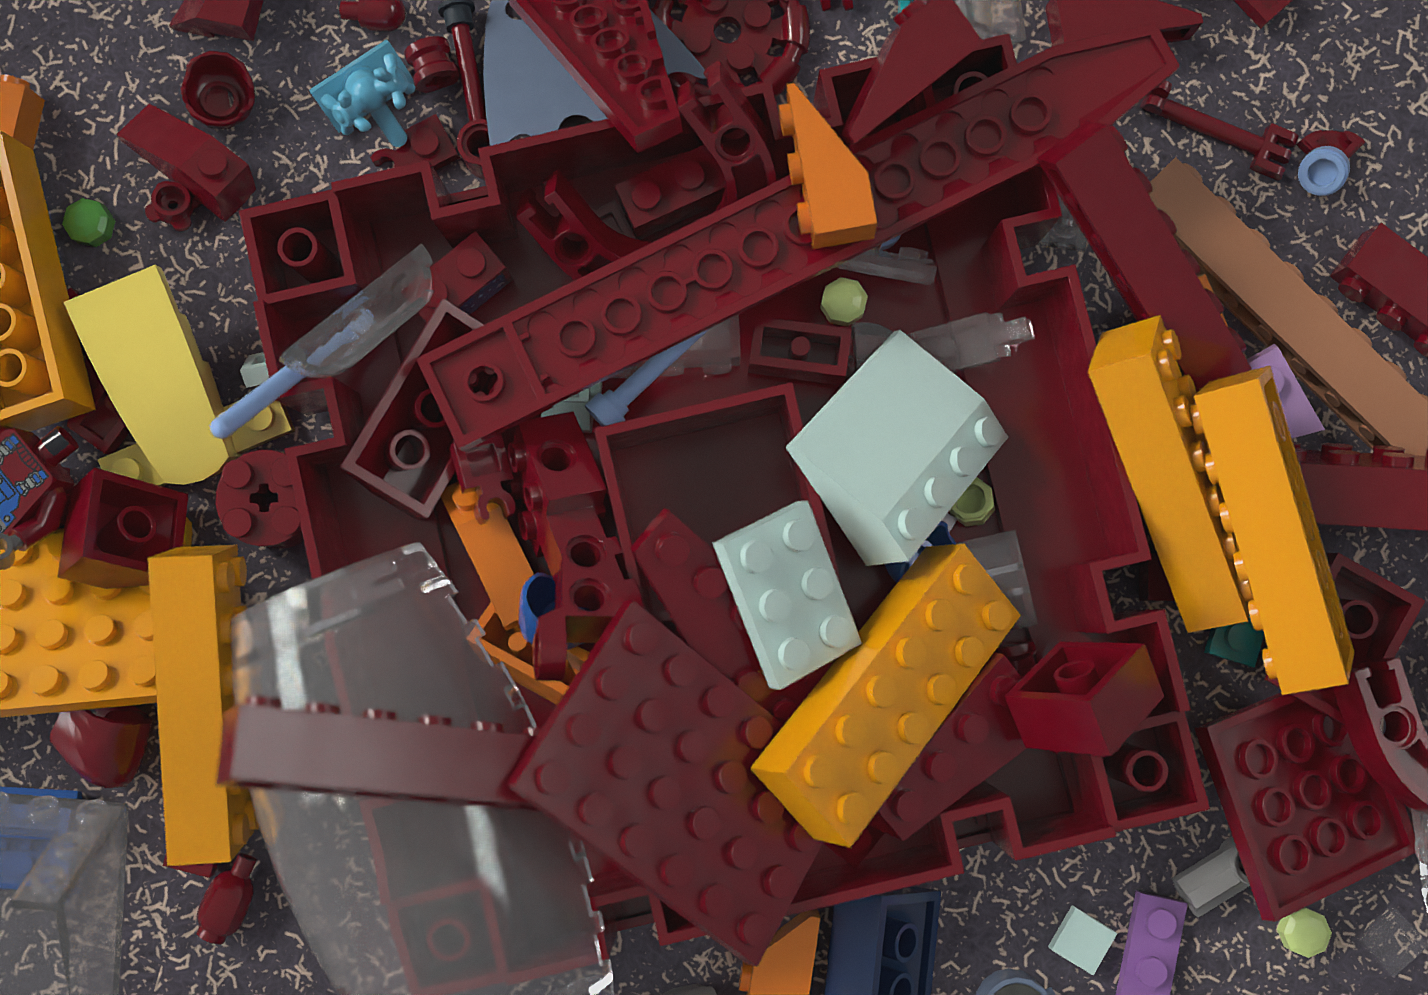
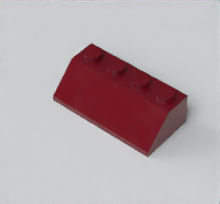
(406, 441)

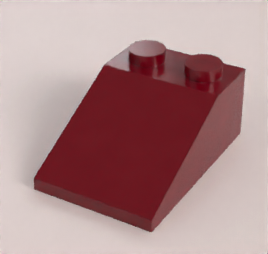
(922, 48)
(1376, 619)

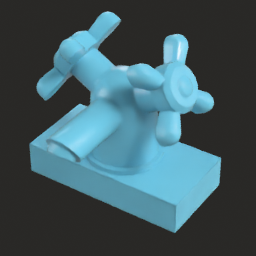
(363, 89)

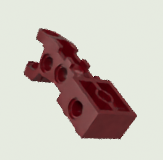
(560, 513)

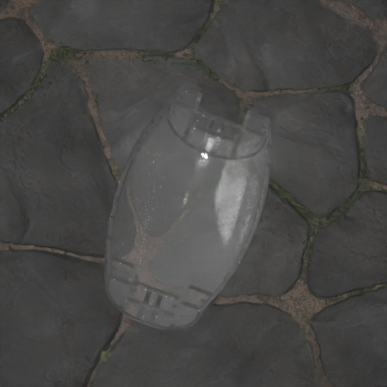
(404, 888)

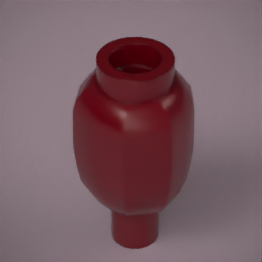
(226, 901)

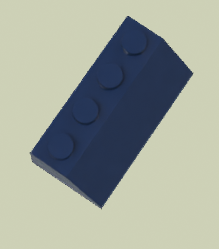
(884, 944)

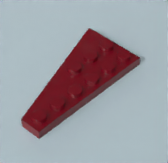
(613, 58)

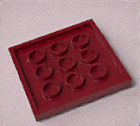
(1300, 803)

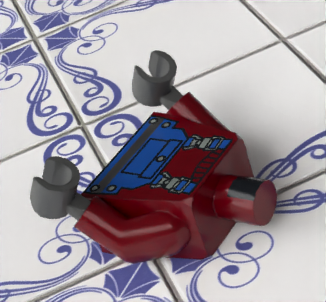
(31, 487)

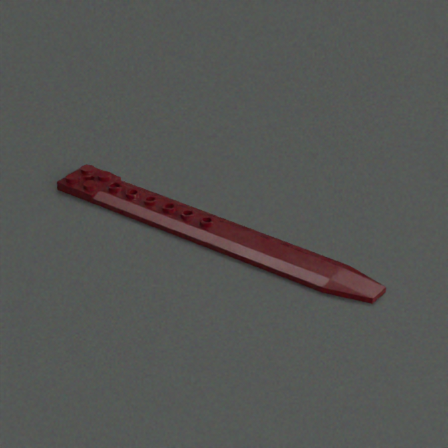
(757, 244)

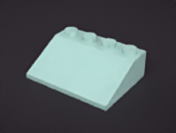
(896, 449)

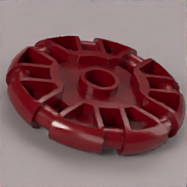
(752, 46)

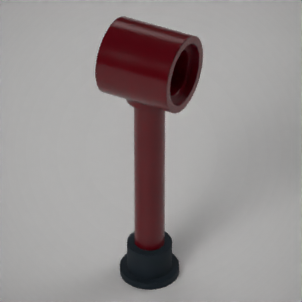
(474, 133)

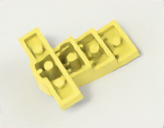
(161, 384)

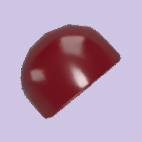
(207, 88)

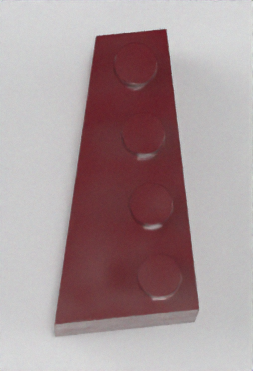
(960, 755)

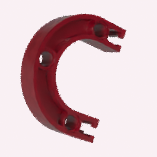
(744, 162)
(1401, 754)

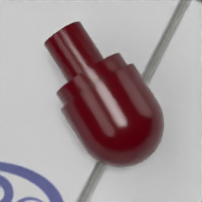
(374, 14)

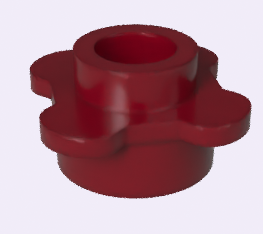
(165, 194)

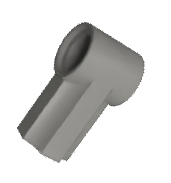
(1212, 879)

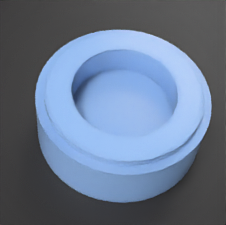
(1324, 170)

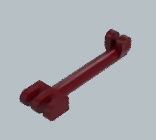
(1262, 147)

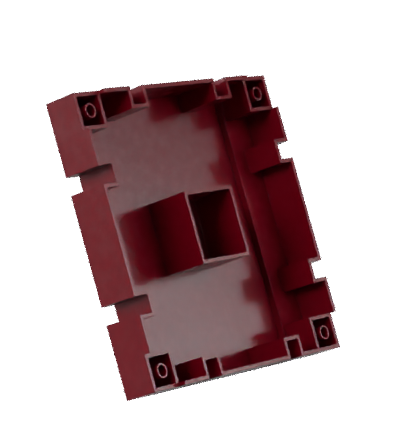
(721, 460)

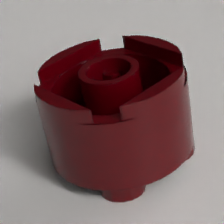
(243, 497)

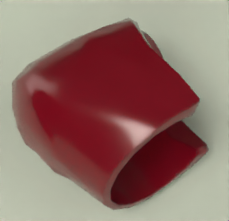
(103, 745)

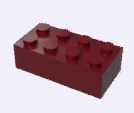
(1366, 488)

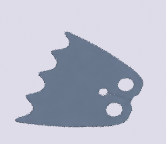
(531, 89)

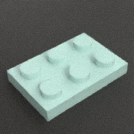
(787, 594)

